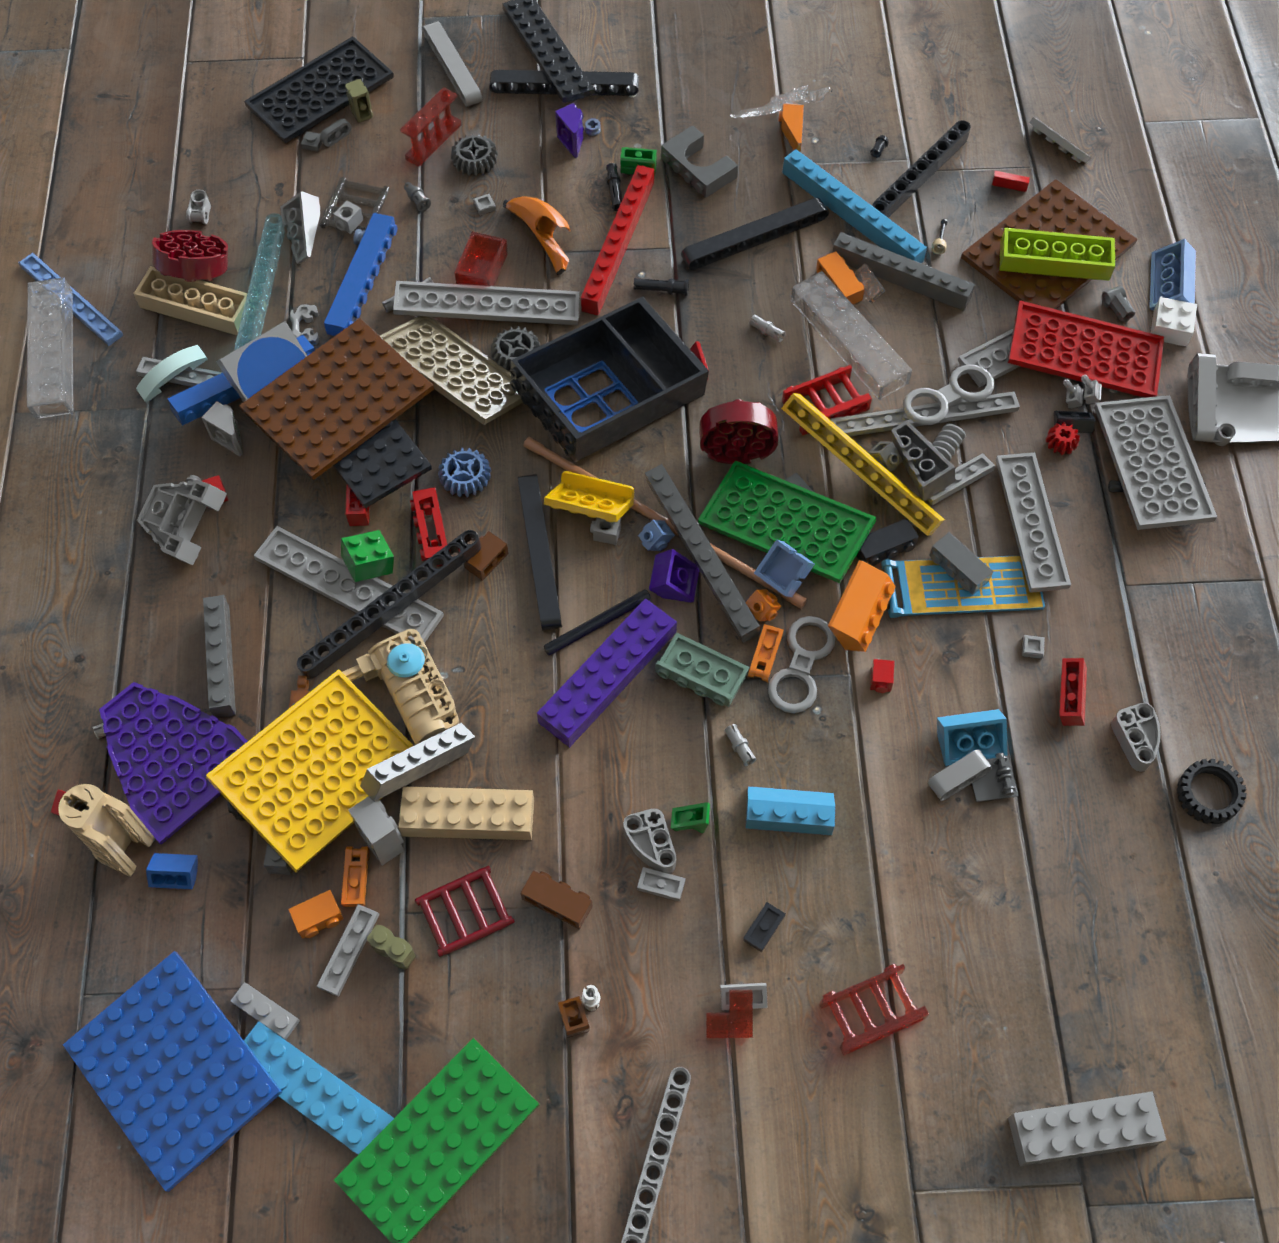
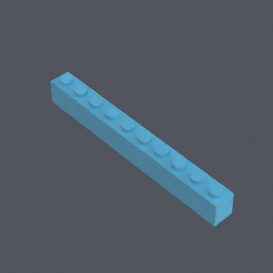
(852, 207)

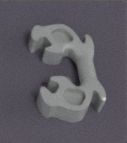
(304, 312)

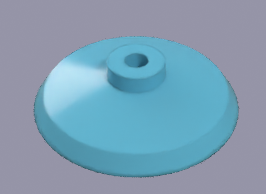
(405, 660)

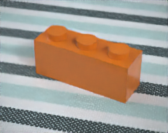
(841, 276)

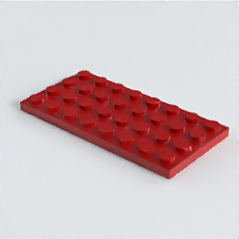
(1082, 346)

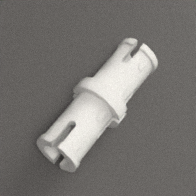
(591, 998)

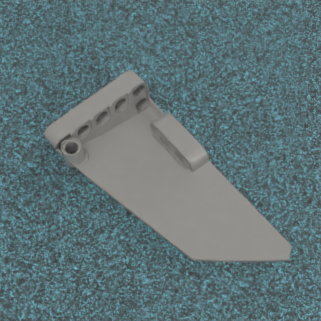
(1233, 400)

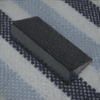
(1079, 420)

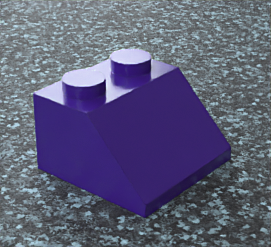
(570, 128)
(674, 577)

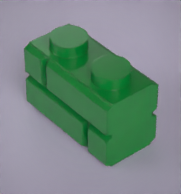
(634, 156)

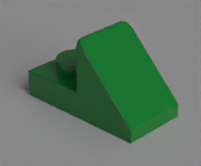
(691, 817)

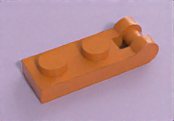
(766, 652)
(355, 877)

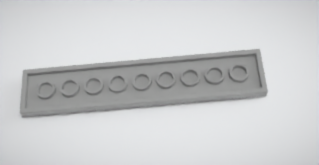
(486, 302)
(332, 579)

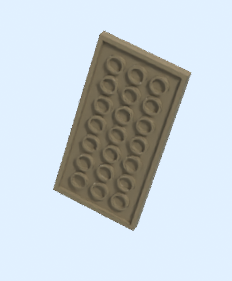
(455, 368)

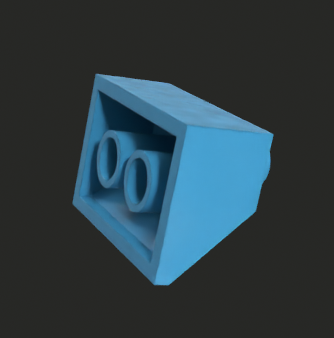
(971, 732)

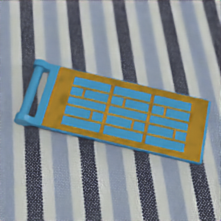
(930, 590)

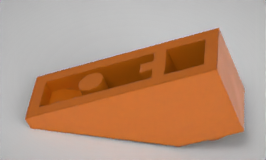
(792, 123)

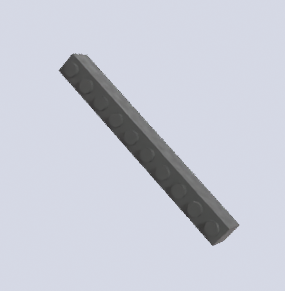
(702, 554)

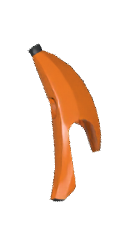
(546, 218)

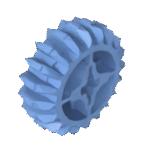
(465, 467)

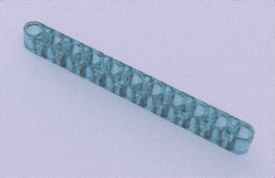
(261, 280)

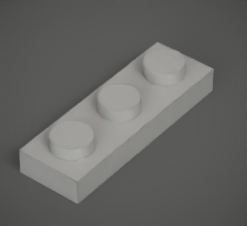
(265, 1010)

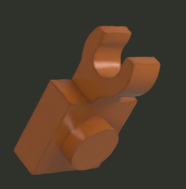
(303, 685)

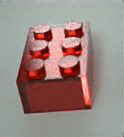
(481, 260)

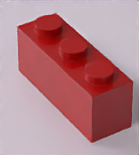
(1073, 692)

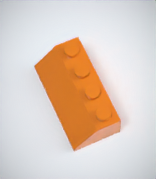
(861, 607)

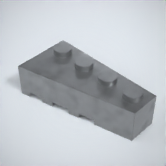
(923, 462)

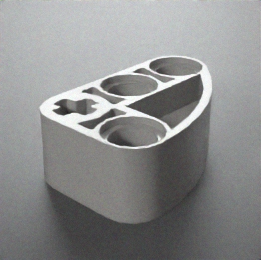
(1144, 730)
(643, 839)

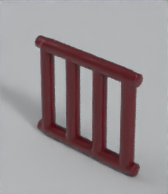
(464, 938)

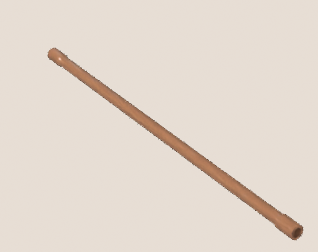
(539, 449)

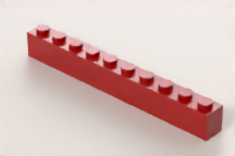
(617, 240)

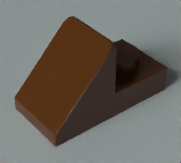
(573, 1017)

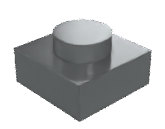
(311, 141)

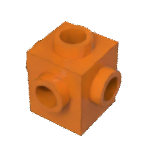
(763, 605)

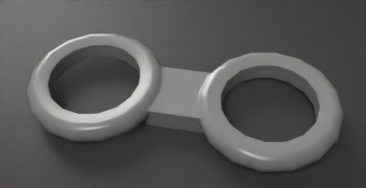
(948, 395)
(801, 665)

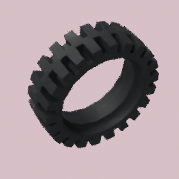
(1221, 771)

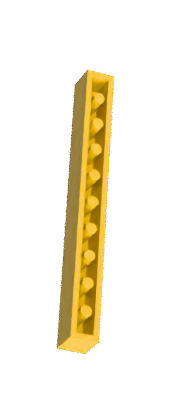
(863, 464)

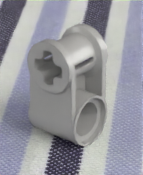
(198, 207)

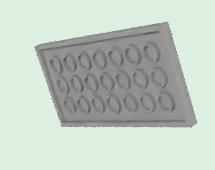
(1154, 462)

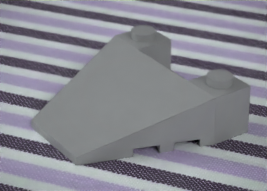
(174, 514)

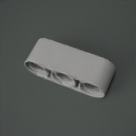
(959, 775)

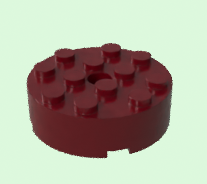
(189, 255)
(738, 432)

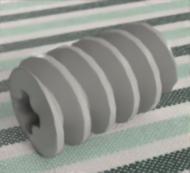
(949, 440)

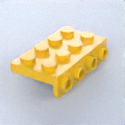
(591, 497)

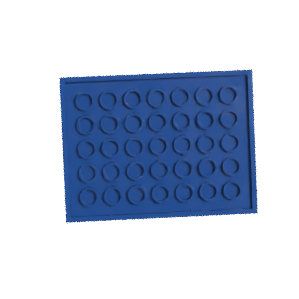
(172, 1070)

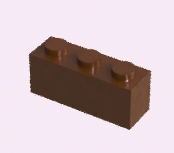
(557, 899)

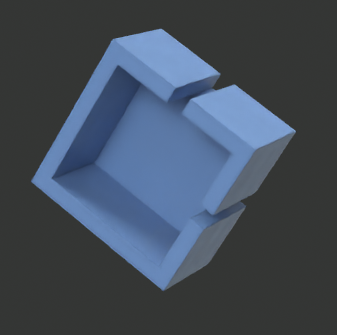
(784, 568)

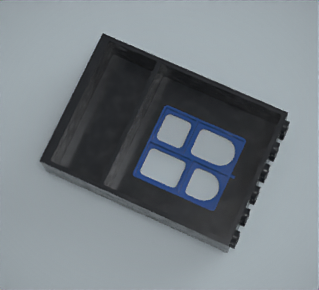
(637, 355)

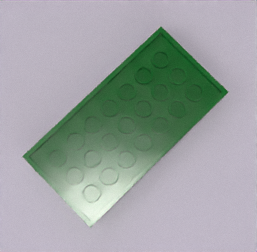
(766, 509)
(436, 1143)

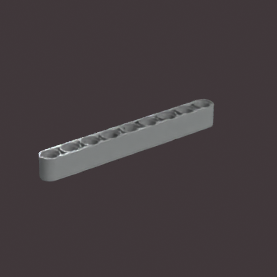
(655, 1161)

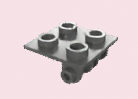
(998, 782)

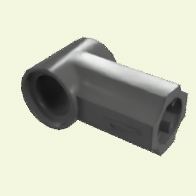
(1117, 301)

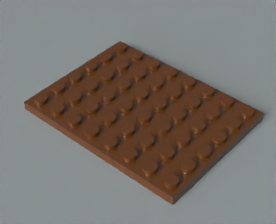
(1050, 210)
(336, 398)

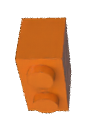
(316, 914)

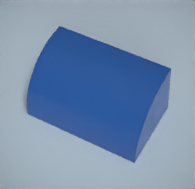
(172, 871)

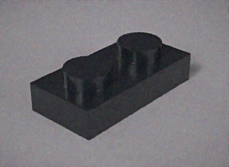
(764, 927)

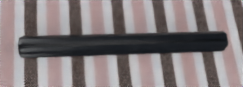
(596, 622)

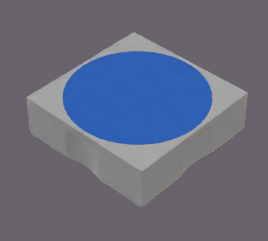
(261, 360)

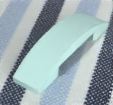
(169, 368)

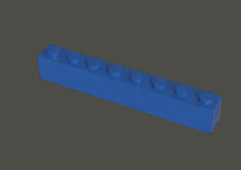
(361, 274)
(200, 398)

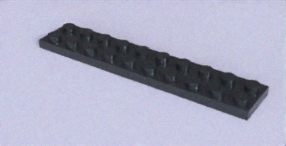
(548, 50)

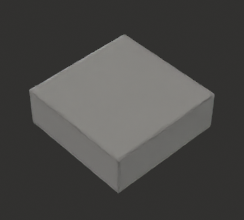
(484, 204)
(1033, 646)

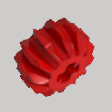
(1063, 438)

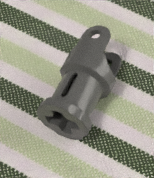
(417, 195)

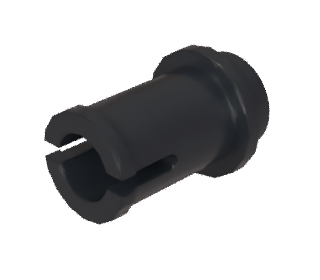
(881, 143)

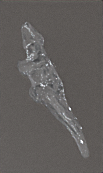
(795, 97)

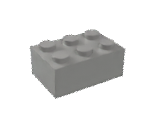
(377, 829)

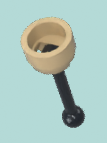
(939, 242)

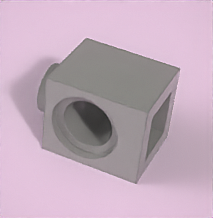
(348, 217)
(606, 536)

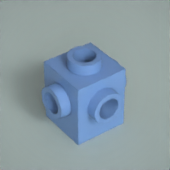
(656, 535)

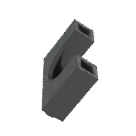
(704, 179)

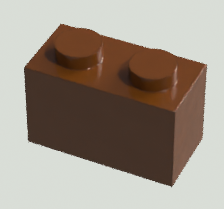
(490, 555)

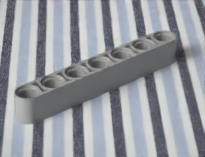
(452, 64)

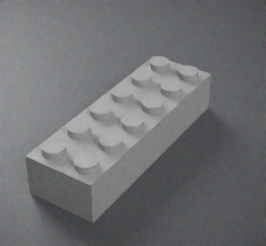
(1086, 1129)

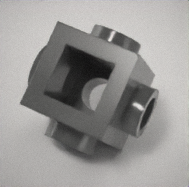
(886, 455)

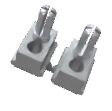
(1075, 392)

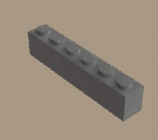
(219, 657)
(416, 761)

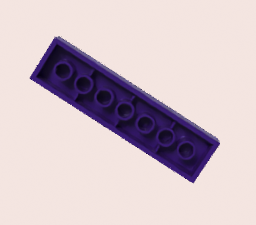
(607, 672)

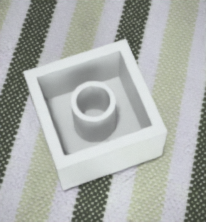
(1174, 321)

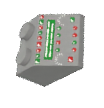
(223, 427)

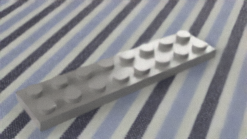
(1033, 522)

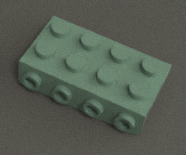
(702, 670)

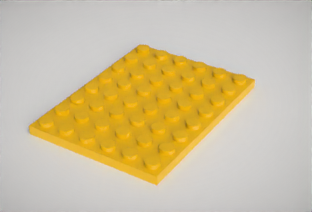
(308, 768)

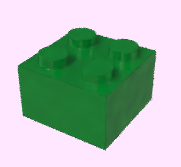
(367, 555)

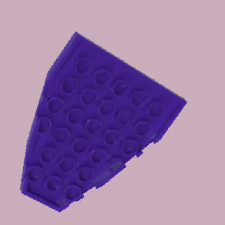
(163, 755)

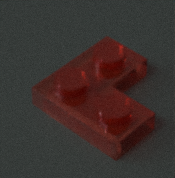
(736, 1022)

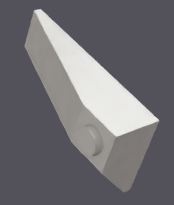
(301, 219)

